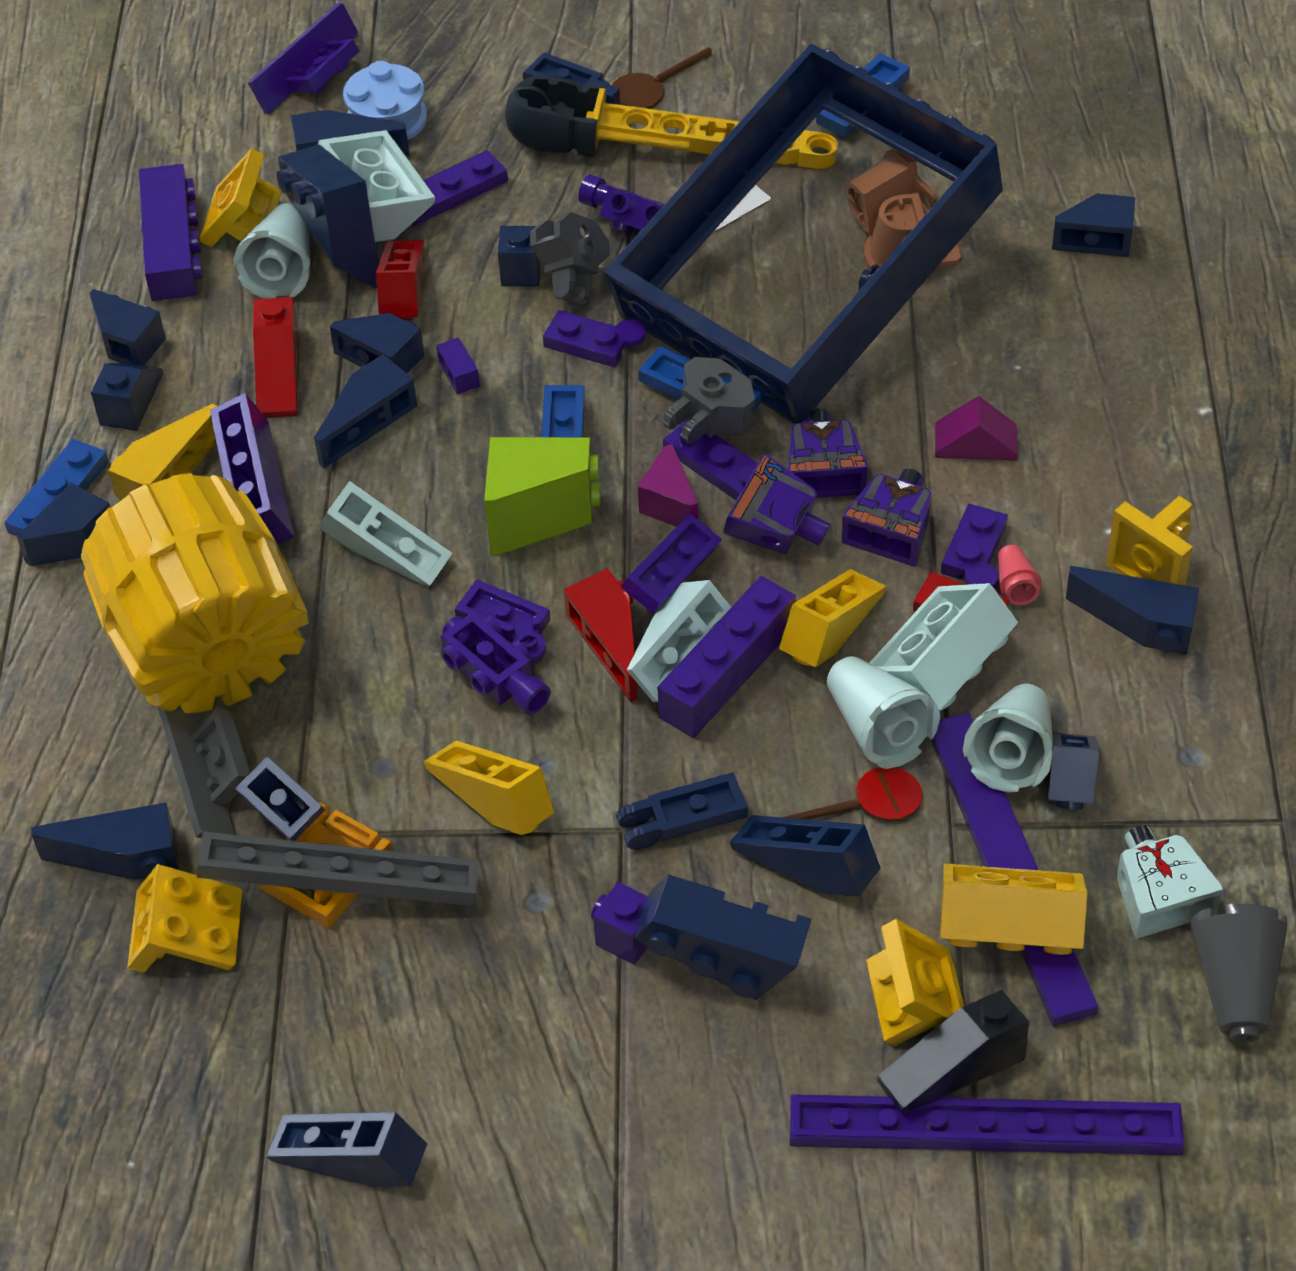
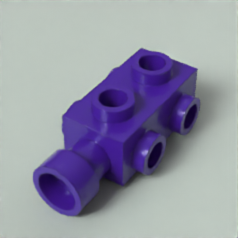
(620, 205)
(498, 668)

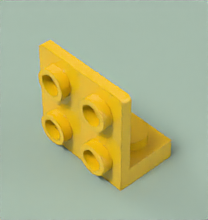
(185, 919)

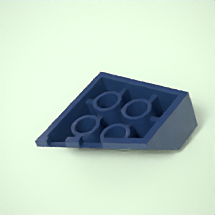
(334, 208)

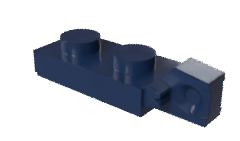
(556, 67)

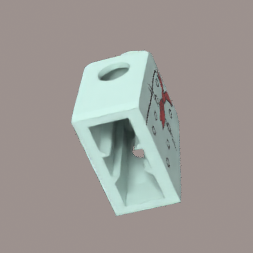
(1163, 882)

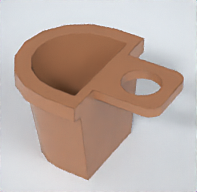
(886, 179)
(893, 223)

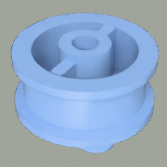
(388, 94)

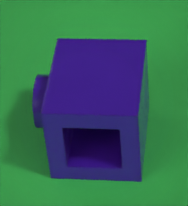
(616, 922)

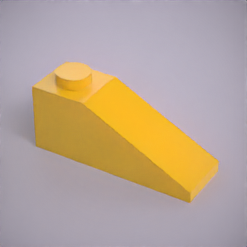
(164, 453)
(828, 617)
(496, 786)

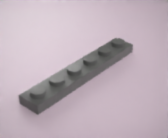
(337, 868)

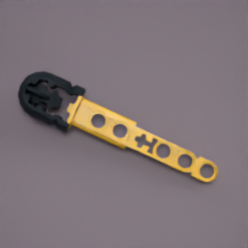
(566, 116)

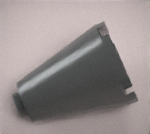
(1241, 965)

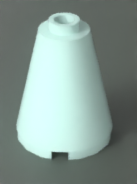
(275, 255)
(882, 711)
(1012, 740)

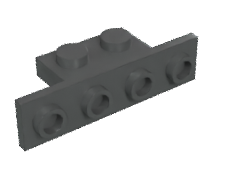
(207, 765)

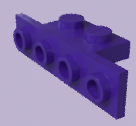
(308, 60)

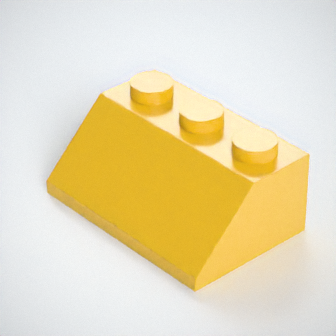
(1013, 908)

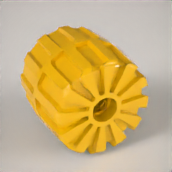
(193, 592)

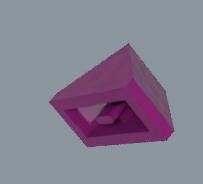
(976, 433)
(666, 490)

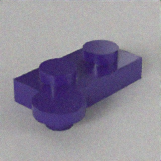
(592, 338)
(975, 546)
(516, 616)

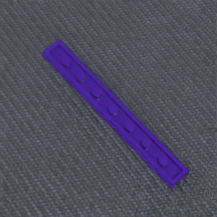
(1003, 845)
(988, 1125)

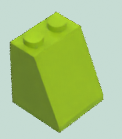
(538, 489)

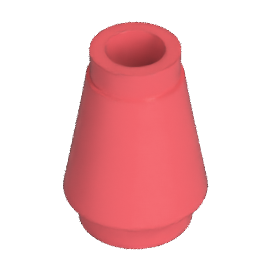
(1017, 576)

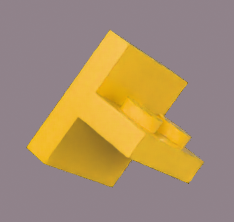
(240, 201)
(1150, 546)
(912, 983)

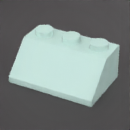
(392, 184)
(947, 640)

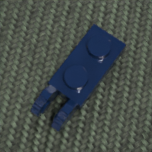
(683, 811)

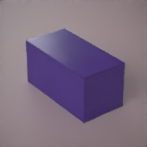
(457, 365)

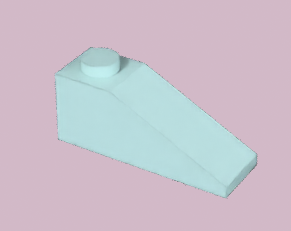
(383, 536)
(675, 631)

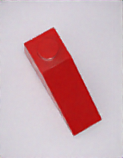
(401, 278)
(276, 356)
(603, 619)

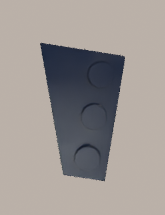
(721, 938)

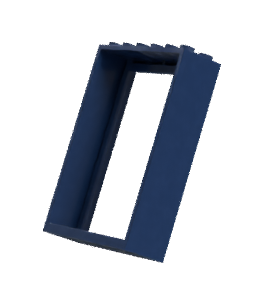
(811, 84)

